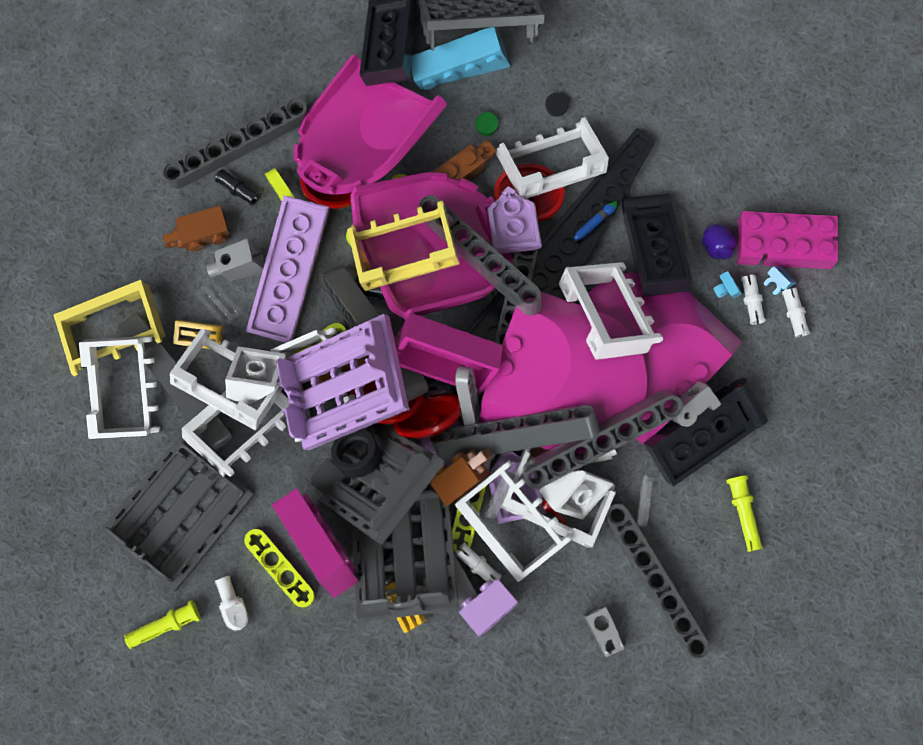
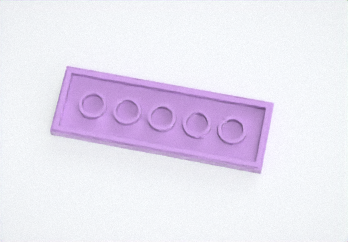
(288, 269)

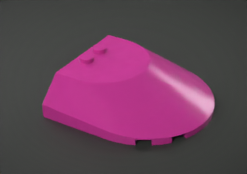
(360, 131)
(414, 243)
(692, 342)
(552, 368)

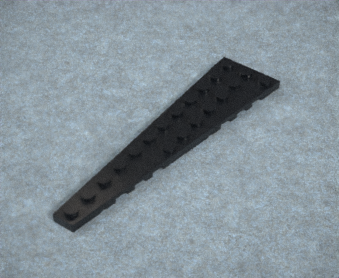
(558, 246)

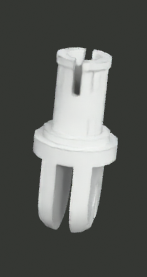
(231, 607)

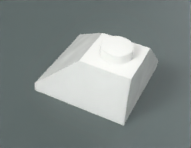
(252, 375)
(575, 493)

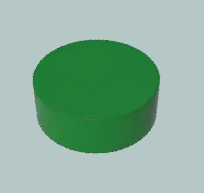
(486, 124)

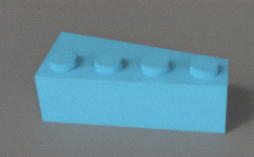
(460, 59)

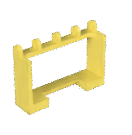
(437, 261)
(79, 314)

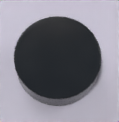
(556, 104)

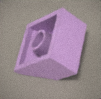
(487, 607)

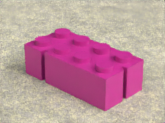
(787, 240)
(440, 349)
(316, 542)

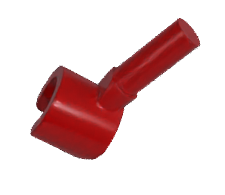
(548, 508)

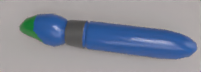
(596, 220)

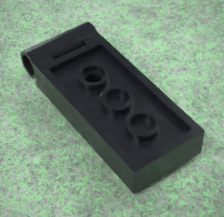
(388, 41)
(656, 245)
(683, 449)

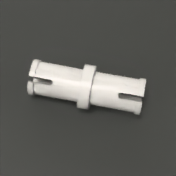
(753, 299)
(796, 312)
(476, 563)

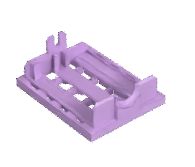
(369, 338)

